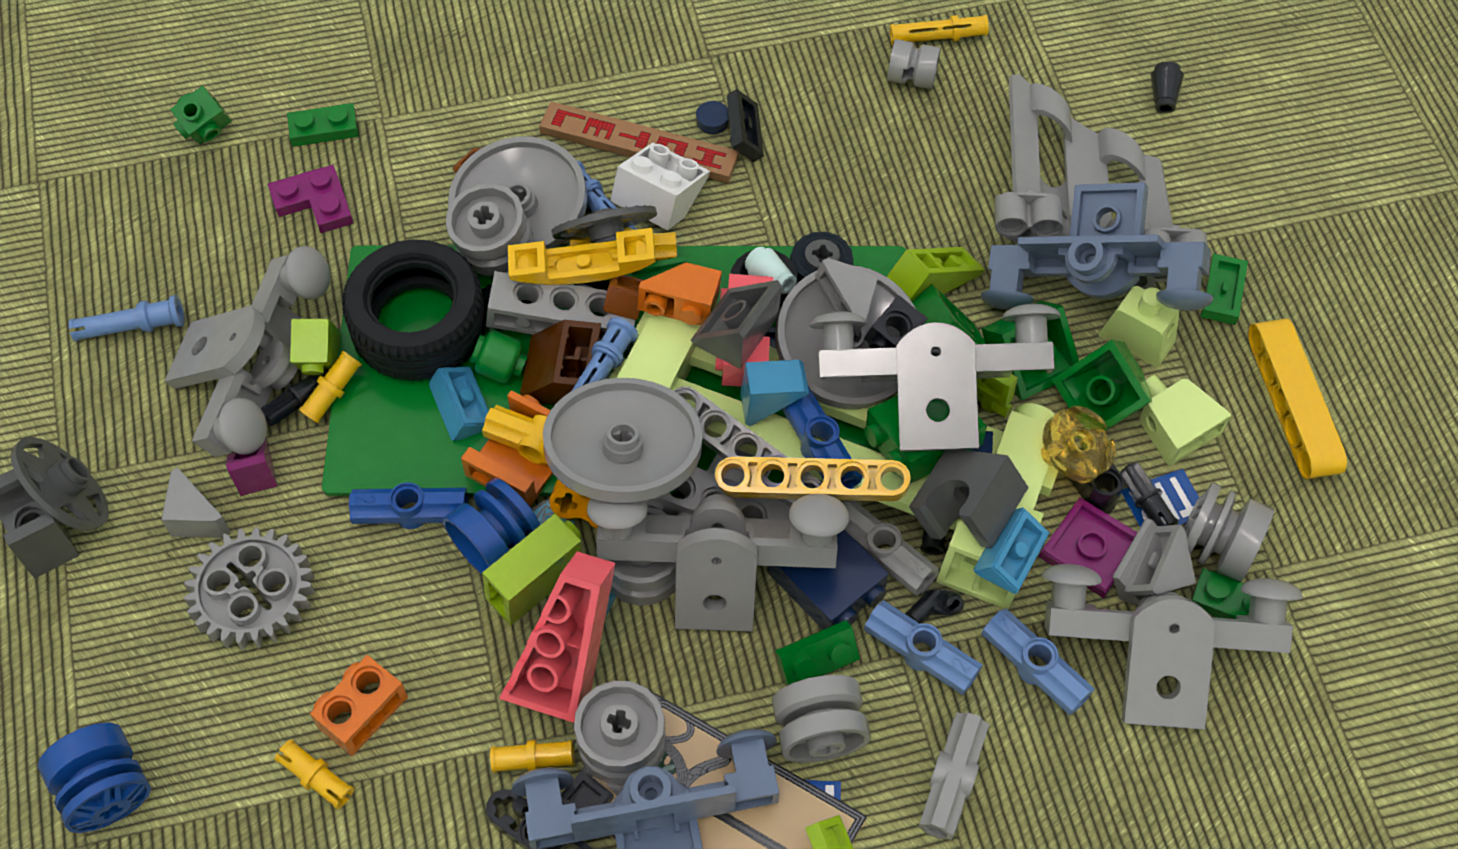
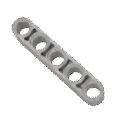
(735, 436)

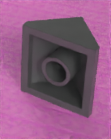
(739, 322)

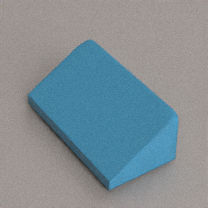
(459, 401)
(1013, 552)

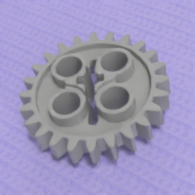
(220, 610)

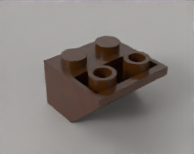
(558, 359)

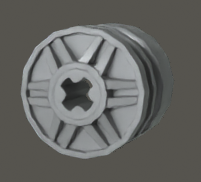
(1227, 532)

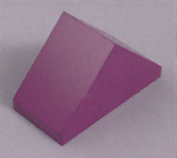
(252, 471)

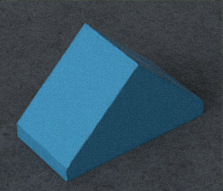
(771, 387)

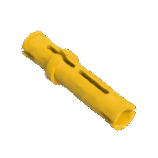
(975, 27)

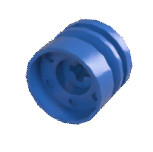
(497, 527)
(93, 777)

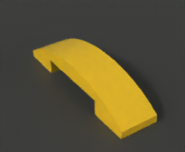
(581, 263)

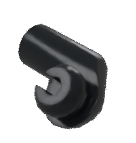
(936, 603)

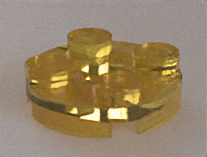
(1065, 456)

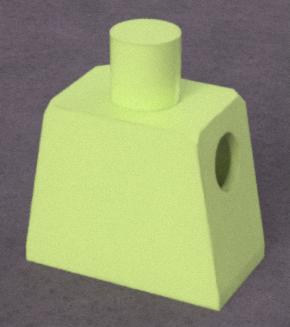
(1143, 325)
(1181, 418)

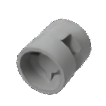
(913, 64)

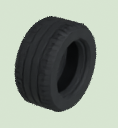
(403, 268)

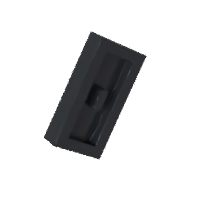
(744, 125)

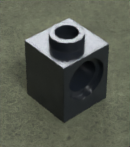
(898, 315)

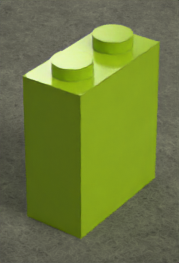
(530, 568)

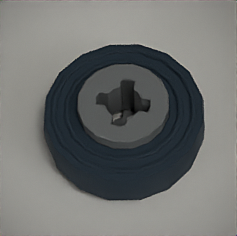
(815, 246)

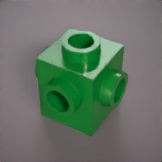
(199, 116)

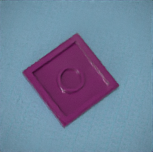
(1090, 540)

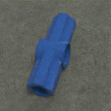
(810, 422)
(386, 505)

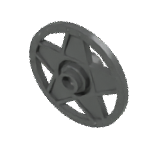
(604, 223)
(62, 484)

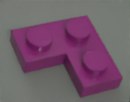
(315, 190)

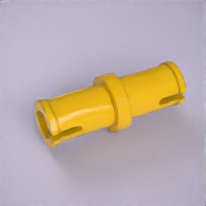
(330, 386)
(532, 756)
(314, 774)

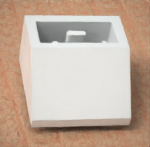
(659, 180)

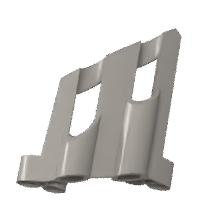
(1047, 211)

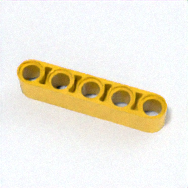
(1297, 399)
(795, 468)

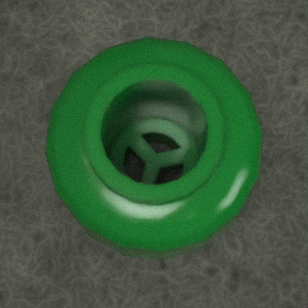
(498, 357)

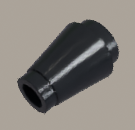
(1166, 85)

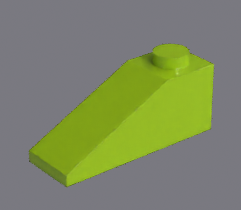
(942, 267)

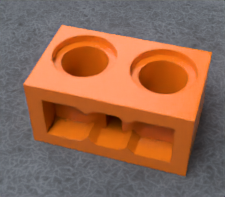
(366, 710)

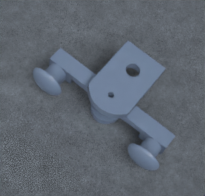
(1101, 259)
(653, 806)

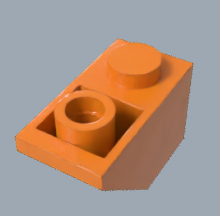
(681, 293)

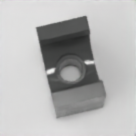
(970, 486)
(31, 532)

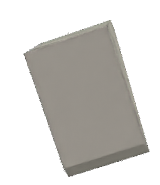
(847, 287)
(189, 512)
(1162, 563)

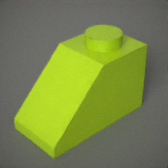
(314, 345)

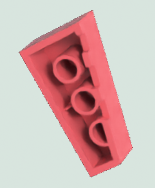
(566, 641)

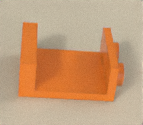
(505, 462)

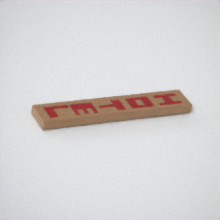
(630, 138)

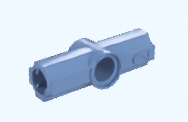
(942, 662)
(1055, 678)

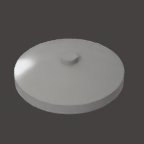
(538, 173)
(800, 342)
(622, 440)

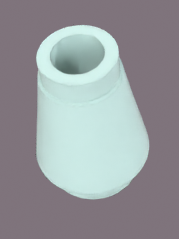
(767, 263)

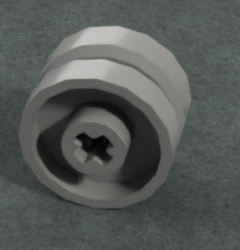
(484, 224)
(644, 581)
(616, 709)
(820, 718)

